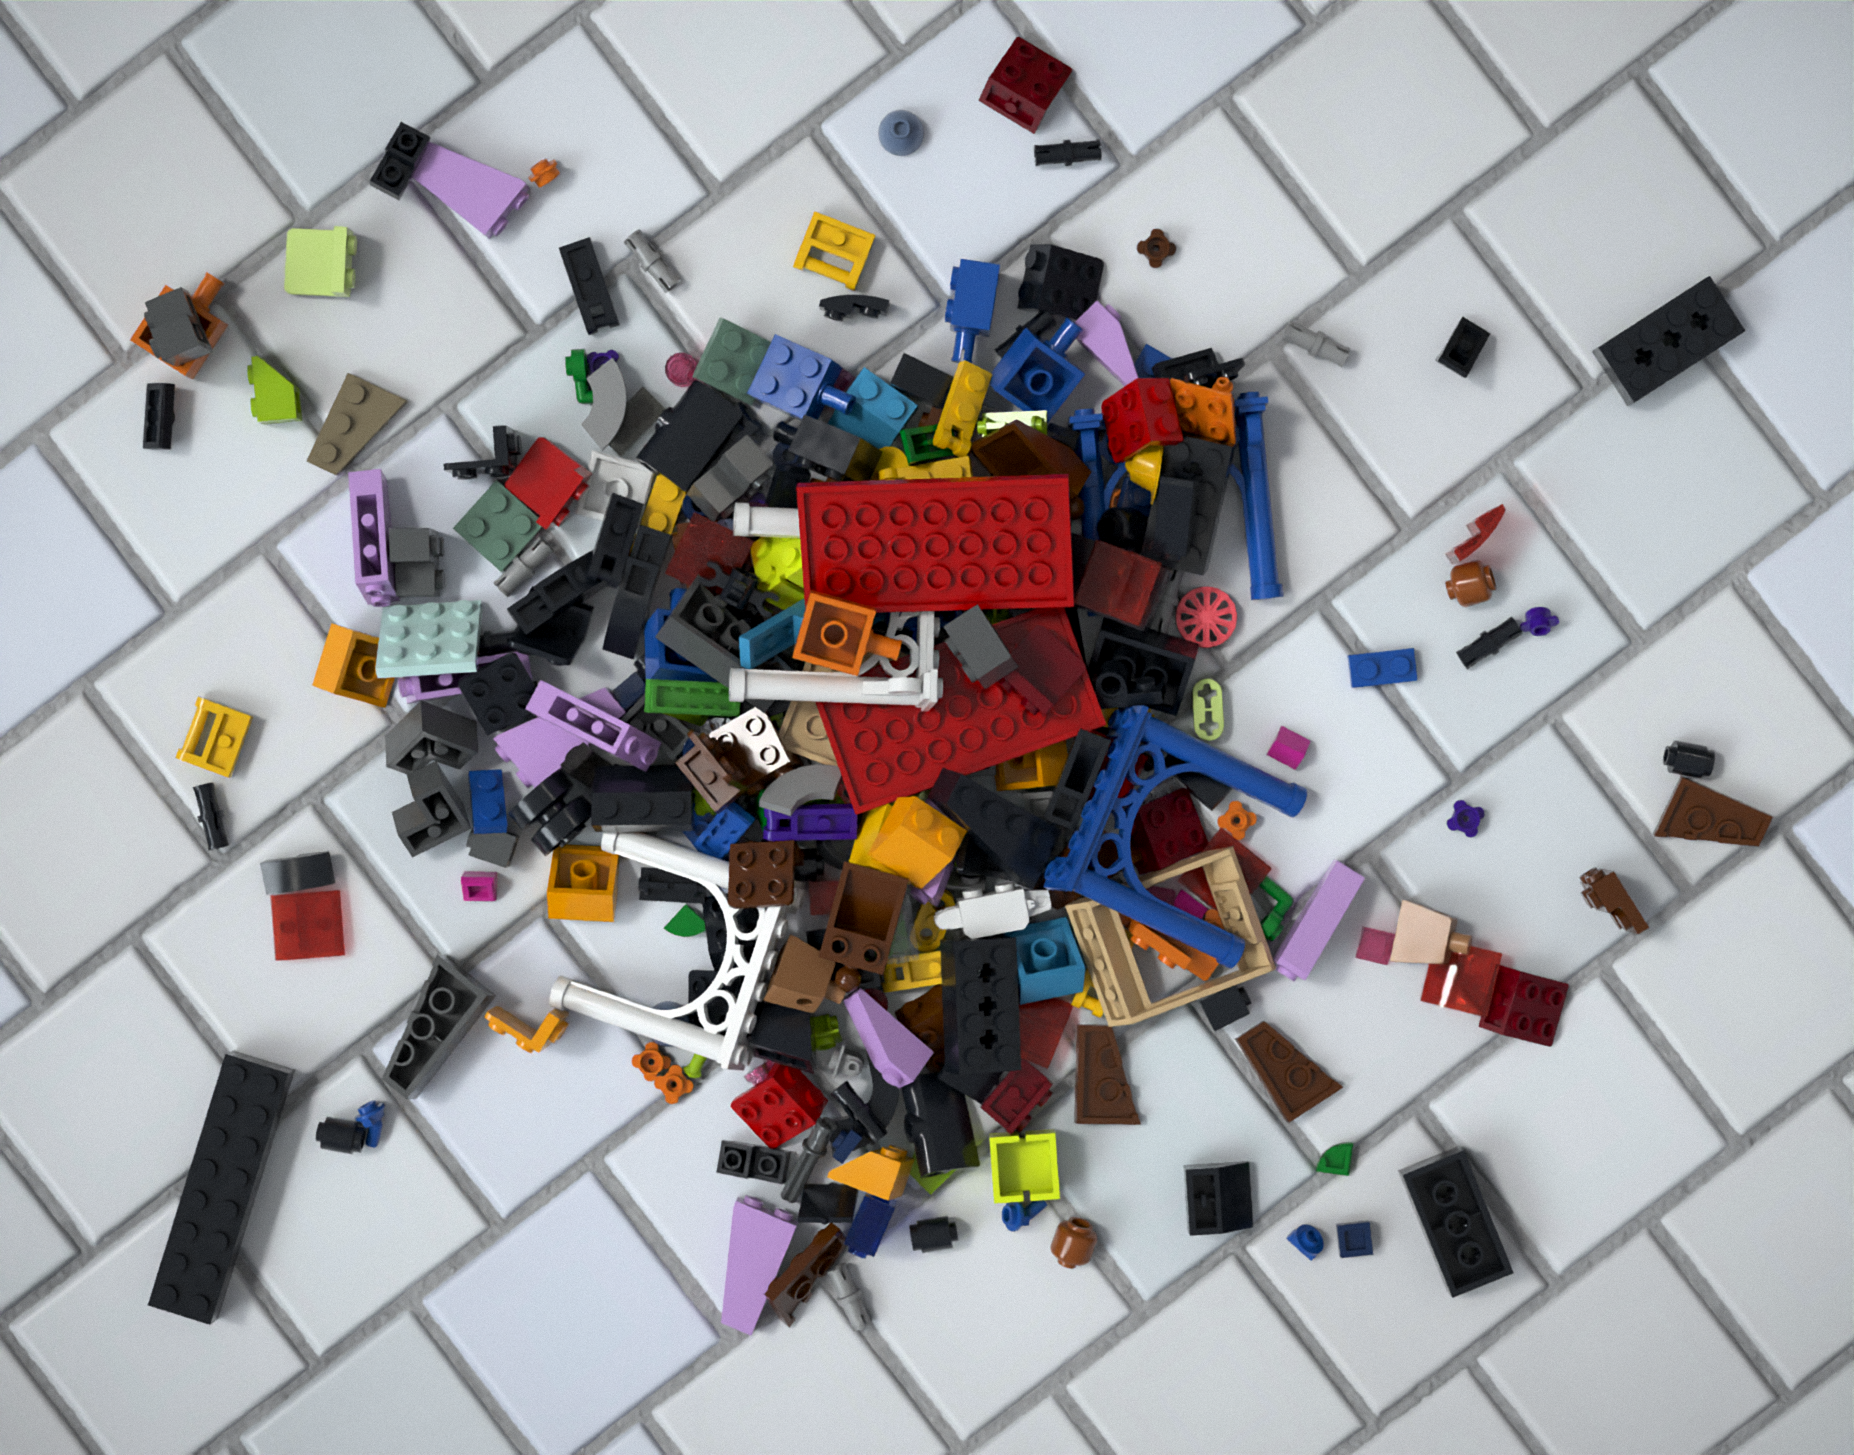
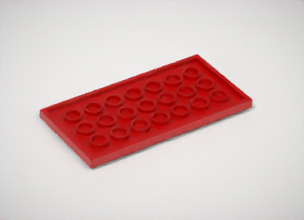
(939, 542)
(901, 750)

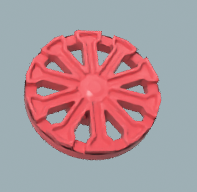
(1206, 616)

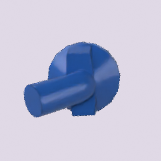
(370, 1116)
(1015, 1215)

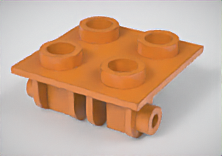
(1206, 409)

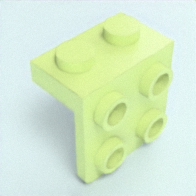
(320, 262)

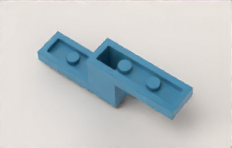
(775, 635)

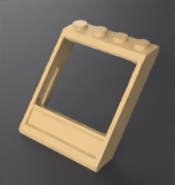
(1113, 962)

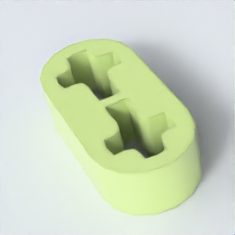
(1199, 709)

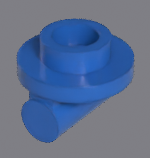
(1307, 1240)

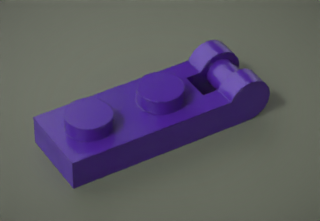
(813, 823)

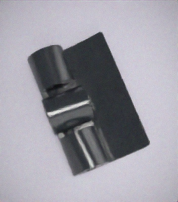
(689, 435)
(938, 1126)

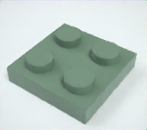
(731, 360)
(499, 526)

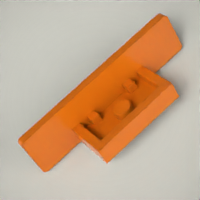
(1170, 949)

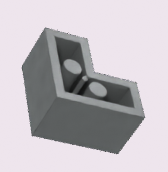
(176, 328)
(736, 475)
(417, 561)
(979, 648)
(664, 728)
(430, 735)
(433, 815)

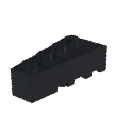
(1003, 830)

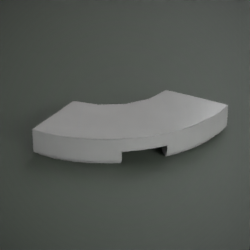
(608, 404)
(801, 786)

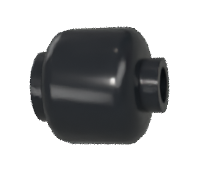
(1122, 527)

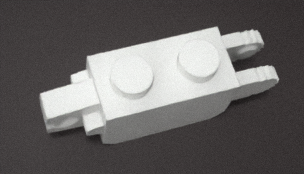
(993, 911)

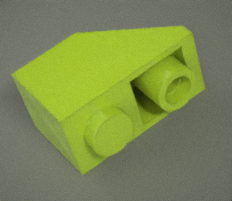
(275, 395)

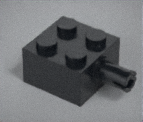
(829, 450)

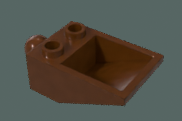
(1026, 451)
(863, 918)

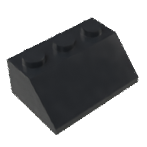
(1146, 655)
(641, 800)

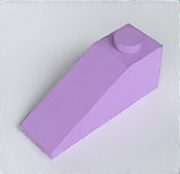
(1106, 341)
(889, 1043)

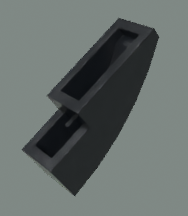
(1076, 779)

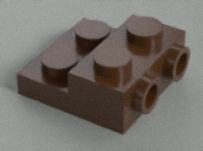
(1608, 895)

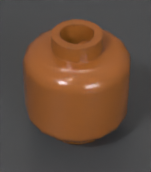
(1471, 583)
(1074, 1242)

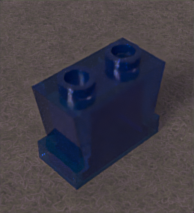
(869, 1225)

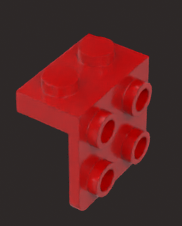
(1141, 417)
(548, 482)
(780, 1105)

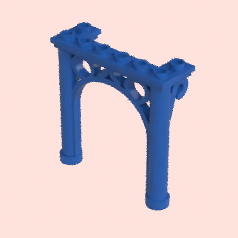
(1251, 482)
(1070, 873)

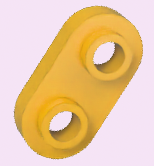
(924, 919)

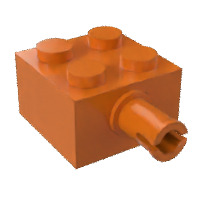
(212, 325)
(839, 634)

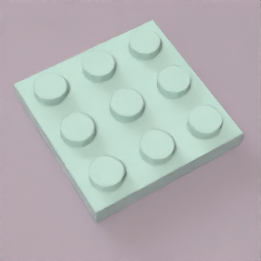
(429, 639)

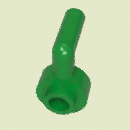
(577, 366)
(1271, 922)

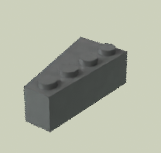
(709, 636)

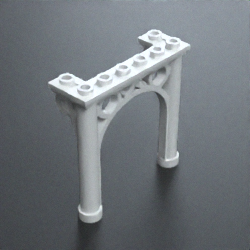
(840, 686)
(733, 1048)

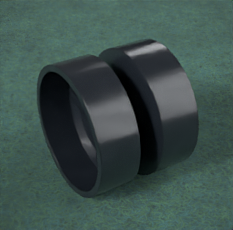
(546, 805)

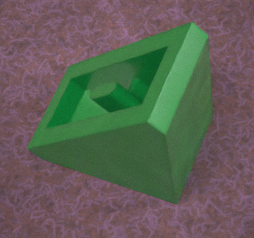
(920, 447)

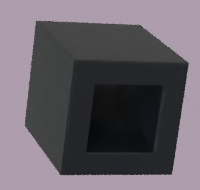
(1225, 1006)

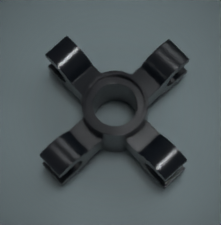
(739, 588)

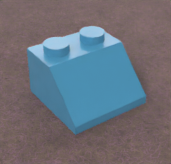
(877, 413)
(1047, 961)

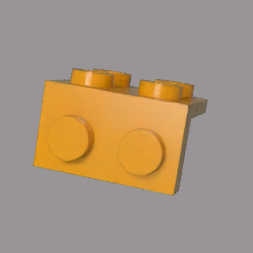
(527, 1037)

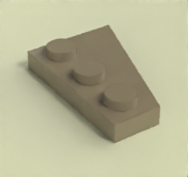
(352, 422)

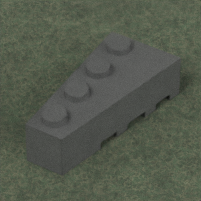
(441, 1019)

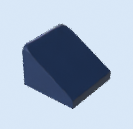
(630, 691)

